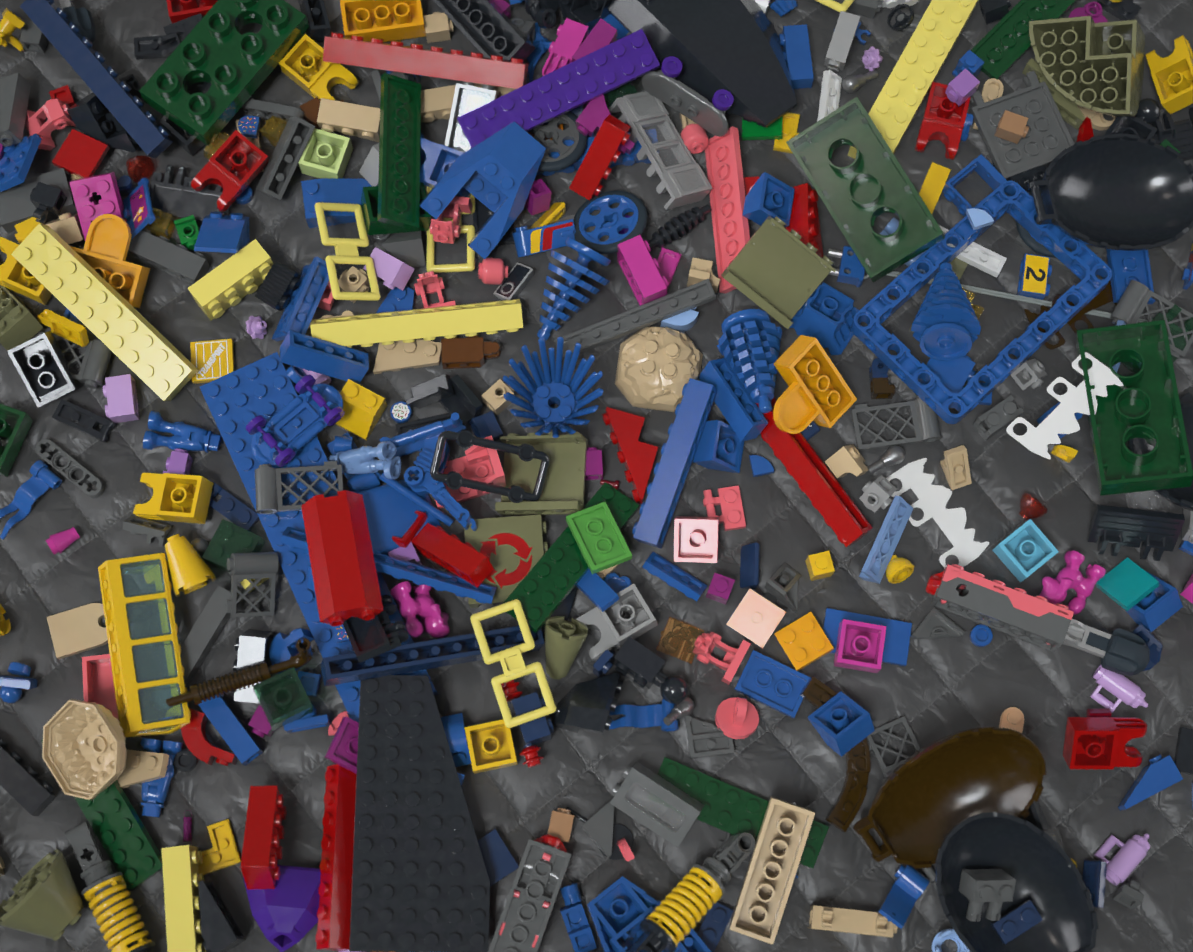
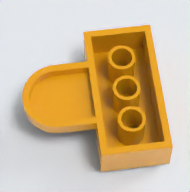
(383, 19)
(107, 253)
(814, 388)

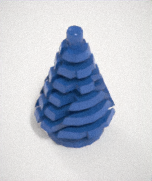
(567, 289)
(946, 319)
(751, 348)

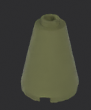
(562, 644)

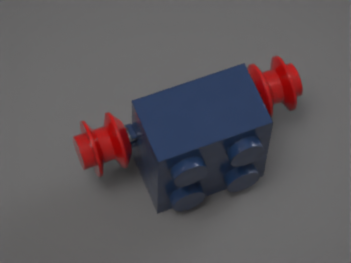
(532, 731)

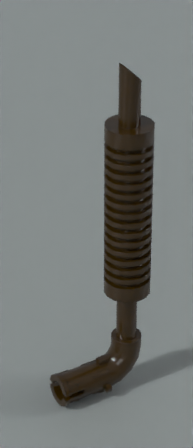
(243, 678)

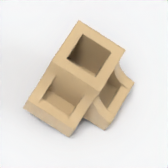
(67, 227)
(700, 271)
(847, 461)

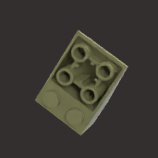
(16, 322)

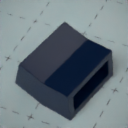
(486, 426)

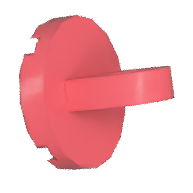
(737, 718)

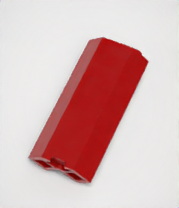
(341, 558)

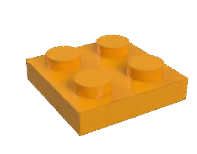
(804, 641)

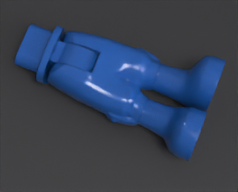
(185, 436)
(156, 791)

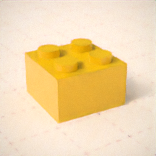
(490, 746)

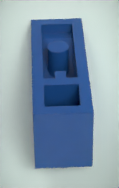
(1152, 779)

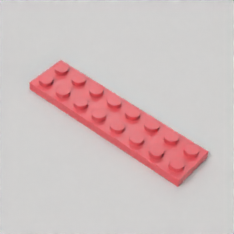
(726, 200)

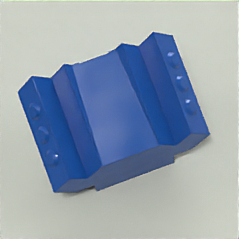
(827, 317)

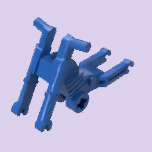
(425, 440)

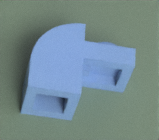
(682, 321)

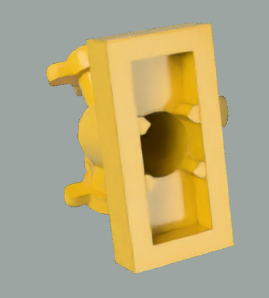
(7, 26)

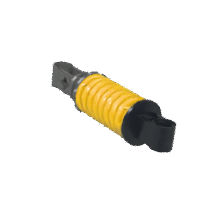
(105, 895)
(692, 897)

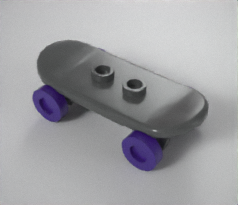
(686, 100)

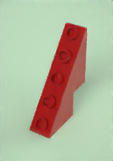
(636, 455)

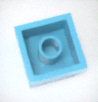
(1025, 550)

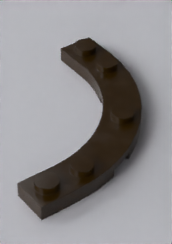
(856, 765)

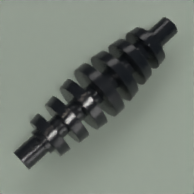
(679, 226)

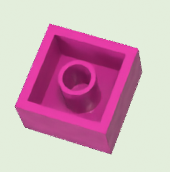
(860, 646)

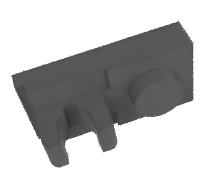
(140, 526)

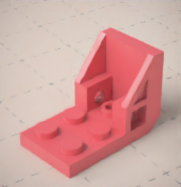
(478, 465)

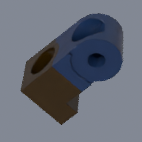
(879, 381)

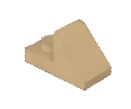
(956, 467)

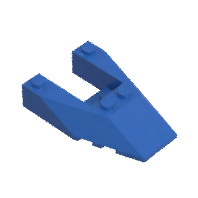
(496, 174)
(619, 914)

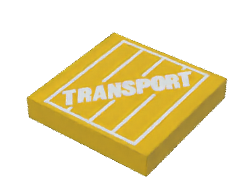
(212, 359)

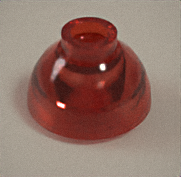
(140, 167)
(1031, 507)

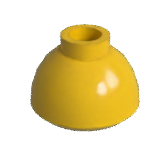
(898, 569)

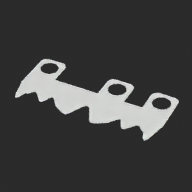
(1062, 418)
(933, 503)

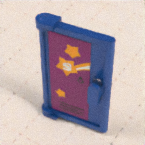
(138, 208)

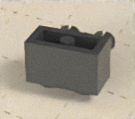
(986, 886)

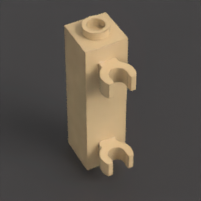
(850, 921)

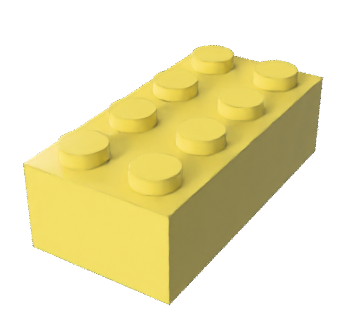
(232, 280)

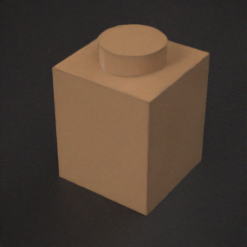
(1012, 127)
(561, 824)

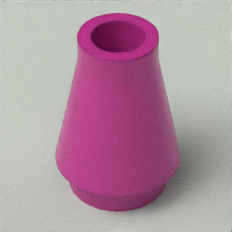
(60, 541)

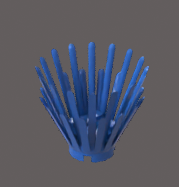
(553, 388)

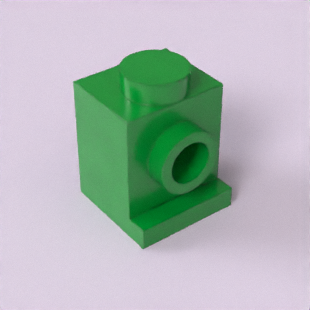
(187, 225)

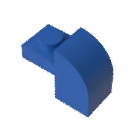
(284, 645)
(456, 738)

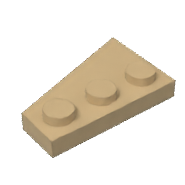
(407, 355)
(143, 767)

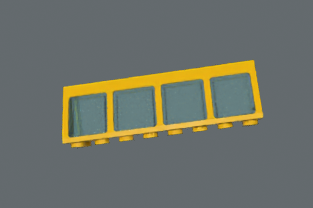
(143, 644)

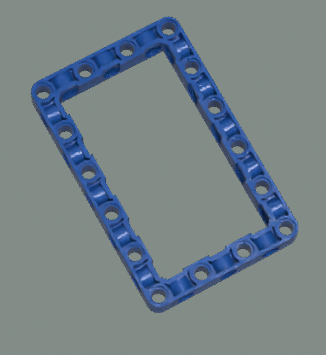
(1021, 207)

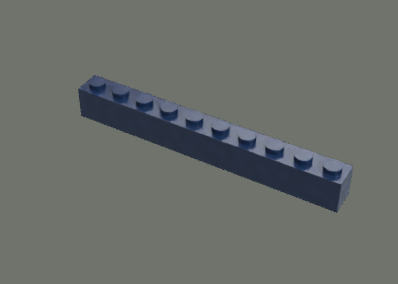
(98, 76)
(422, 656)

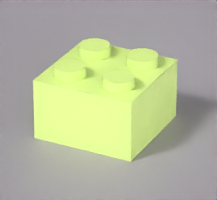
(325, 155)

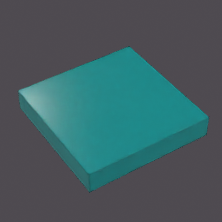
(1127, 584)

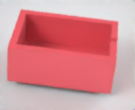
(98, 682)

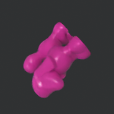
(1071, 578)
(424, 607)

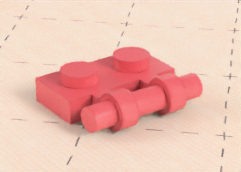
(730, 505)

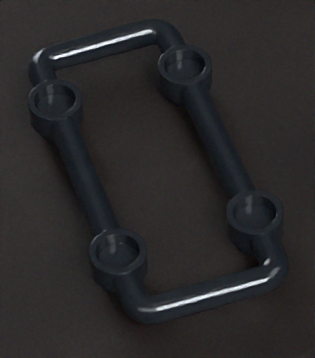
(465, 439)

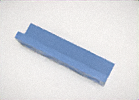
(886, 540)

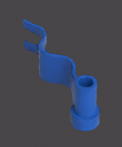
(29, 493)
(644, 716)

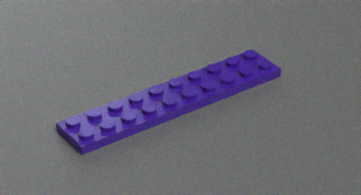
(563, 88)

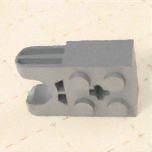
(612, 624)

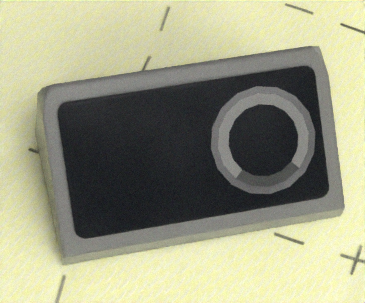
(516, 281)

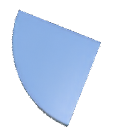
(979, 218)

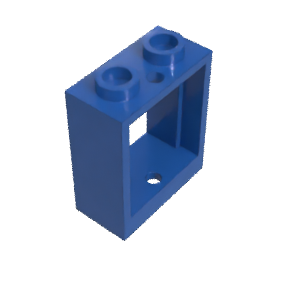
(984, 170)

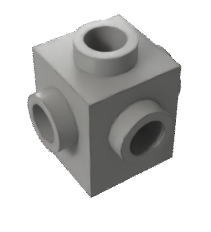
(1029, 374)
(877, 494)

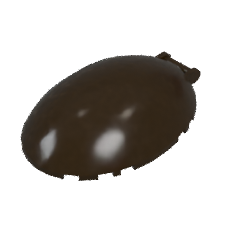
(947, 783)

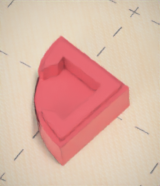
(336, 722)
(625, 850)

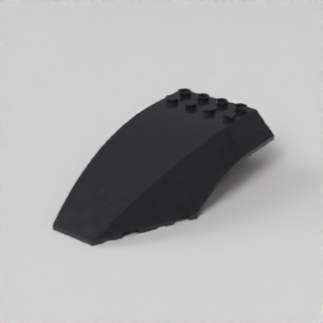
(719, 48)

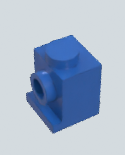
(970, 62)

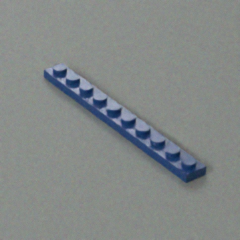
(406, 570)

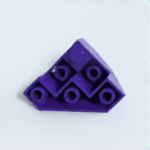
(290, 908)

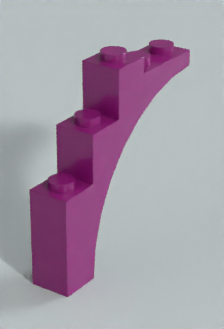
(596, 110)

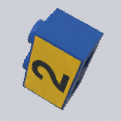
(1034, 276)

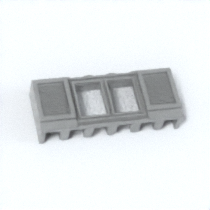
(664, 148)

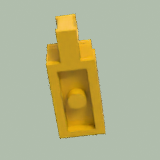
(64, 327)

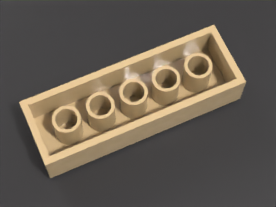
(771, 870)

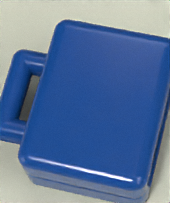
(390, 515)

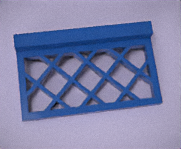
(303, 300)

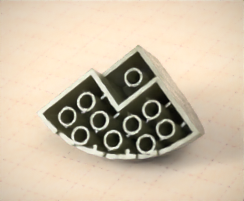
(1092, 61)

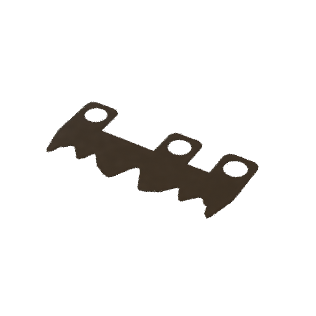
(1101, 299)

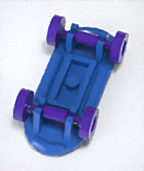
(296, 424)

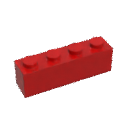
(599, 157)
(453, 554)

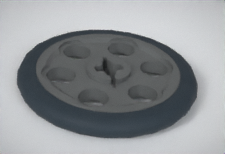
(568, 154)

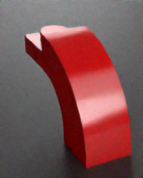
(197, 742)

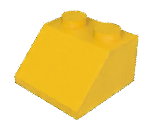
(361, 409)

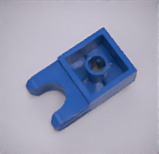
(437, 162)

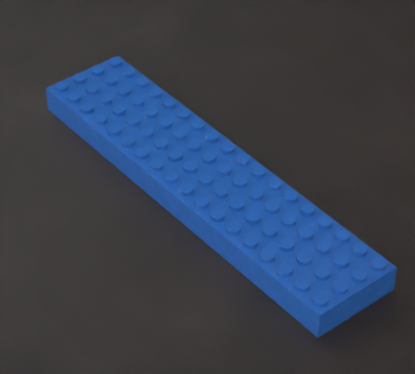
(233, 402)

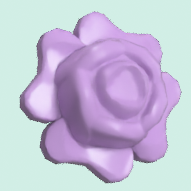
(871, 58)
(256, 327)

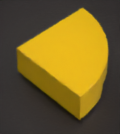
(1064, 452)

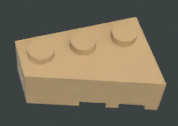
(349, 119)

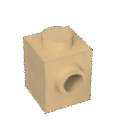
(437, 27)
(494, 397)

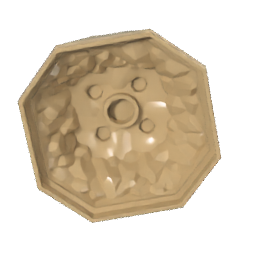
(656, 367)
(84, 748)

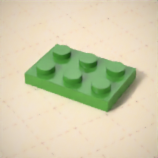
(598, 537)

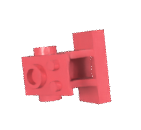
(57, 117)
(448, 230)
(429, 284)
(704, 646)

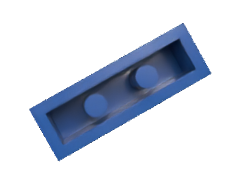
(797, 55)

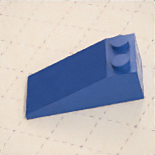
(332, 191)

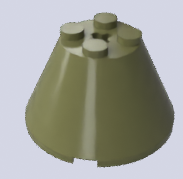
(43, 899)

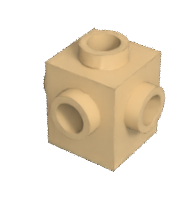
(354, 281)

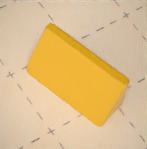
(551, 216)

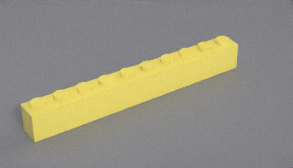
(420, 323)

